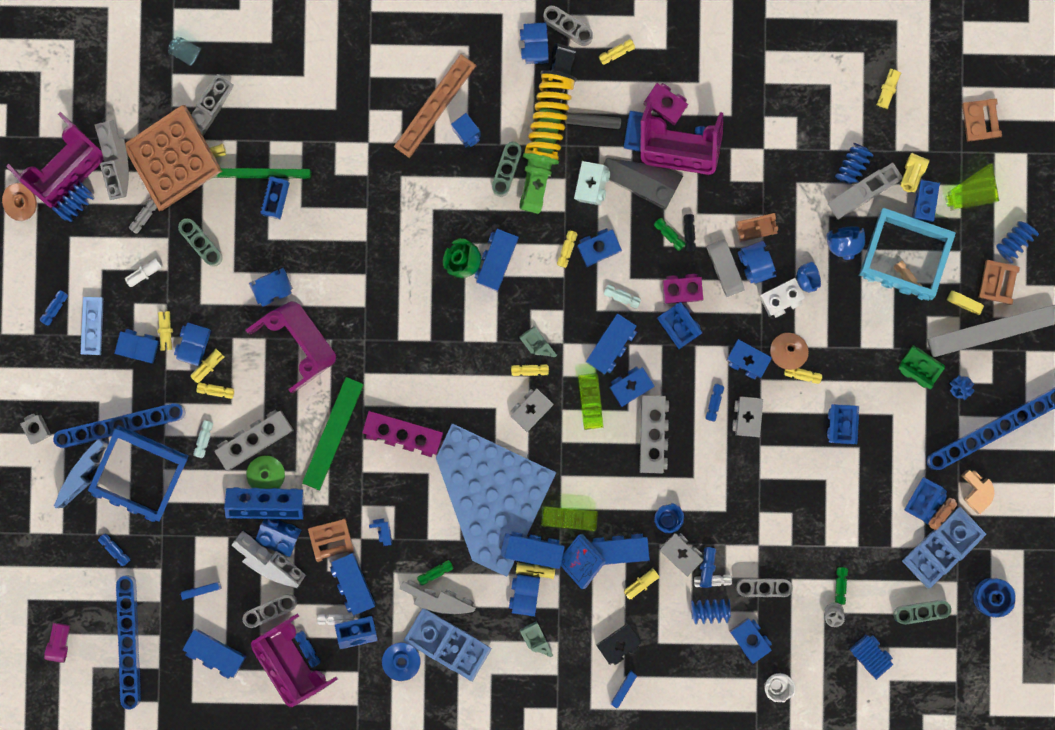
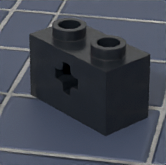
(623, 634)

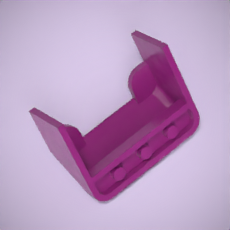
(679, 149)
(67, 168)
(318, 351)
(286, 665)

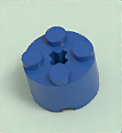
(757, 262)
(271, 286)
(1005, 598)

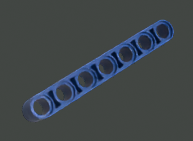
(109, 424)
(125, 651)

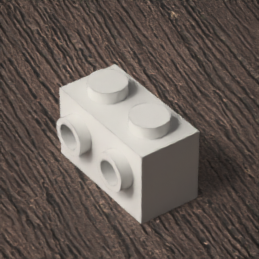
(782, 297)

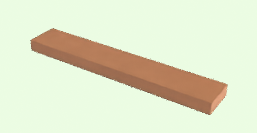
(435, 106)

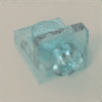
(183, 50)

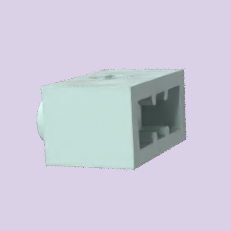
(589, 174)

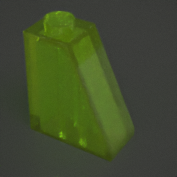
(974, 191)

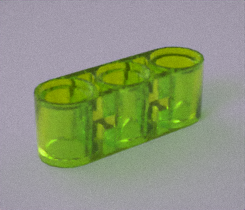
(590, 401)
(569, 518)

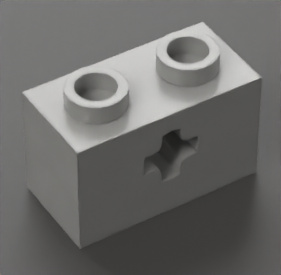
(526, 420)
(753, 426)
(670, 550)

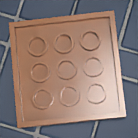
(172, 157)

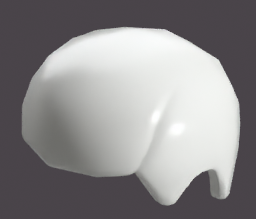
(780, 687)

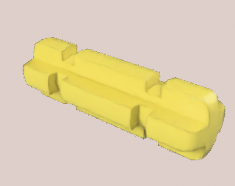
(616, 52)
(567, 249)
(529, 370)
(804, 375)
(215, 390)

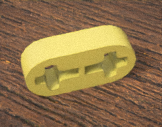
(965, 302)

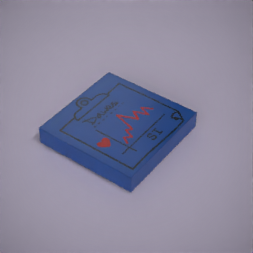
(582, 561)

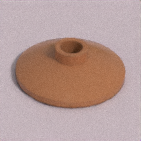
(13, 203)
(785, 358)

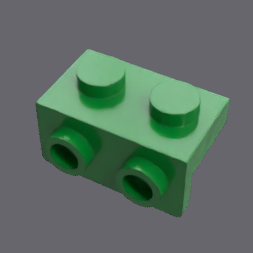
(921, 367)

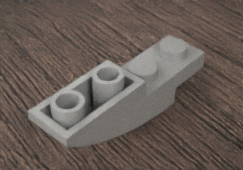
(211, 103)
(115, 167)
(865, 190)
(271, 566)
(444, 603)

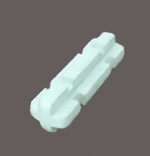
(622, 296)
(203, 439)

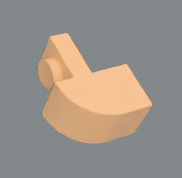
(982, 494)

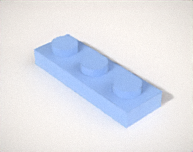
(92, 326)

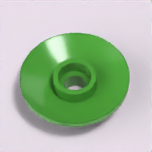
(275, 471)

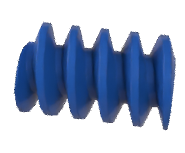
(854, 164)
(73, 202)
(1016, 240)
(710, 611)

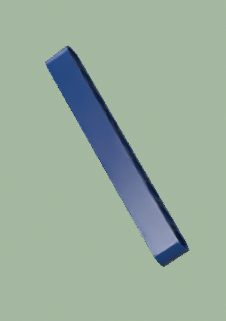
(994, 427)

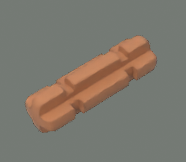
(942, 514)

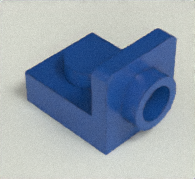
(385, 533)

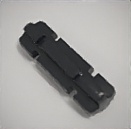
(689, 230)

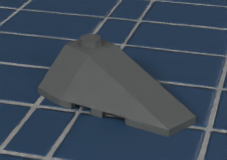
(646, 181)

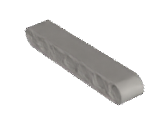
(992, 331)

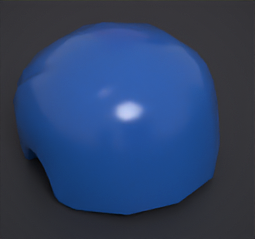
(808, 277)
(669, 518)

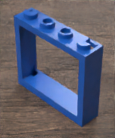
(151, 446)

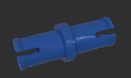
(707, 567)

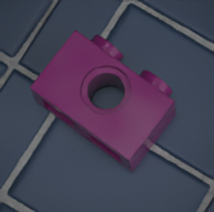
(672, 113)

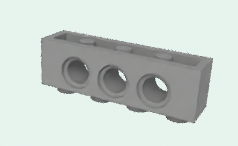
(648, 404)
(225, 452)

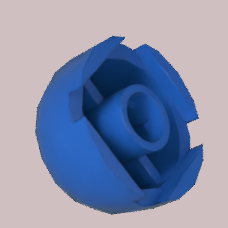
(846, 242)

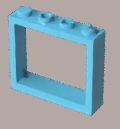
(915, 225)

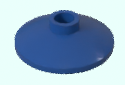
(394, 669)

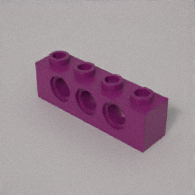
(433, 437)

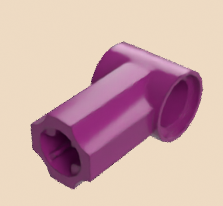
(57, 647)

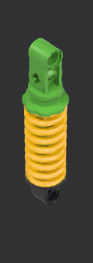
(548, 118)

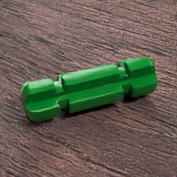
(669, 234)
(435, 573)
(841, 585)

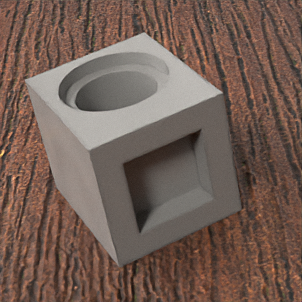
(43, 432)

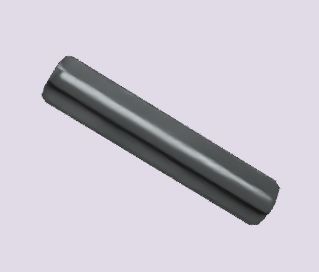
(593, 120)

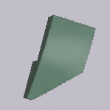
(536, 343)
(535, 639)

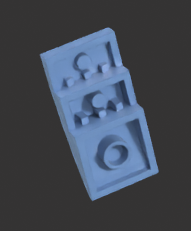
(78, 479)
(944, 547)
(447, 644)

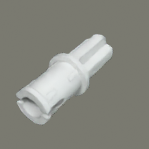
(143, 272)

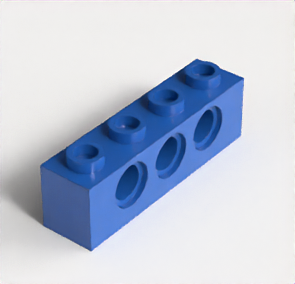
(273, 508)

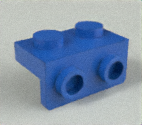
(680, 325)
(843, 424)
(278, 536)

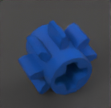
(962, 387)

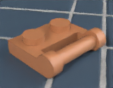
(975, 120)
(993, 279)
(330, 533)

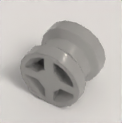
(838, 618)

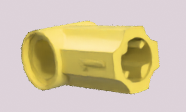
(914, 171)

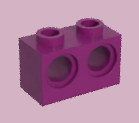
(683, 294)

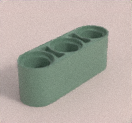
(506, 159)
(192, 237)
(931, 608)

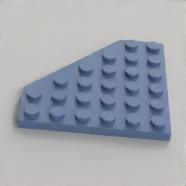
(490, 493)

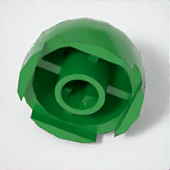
(462, 259)

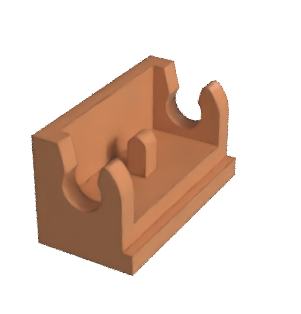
(757, 227)

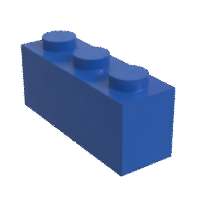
(496, 259)
(612, 344)
(532, 549)
(622, 550)
(352, 584)
(214, 654)

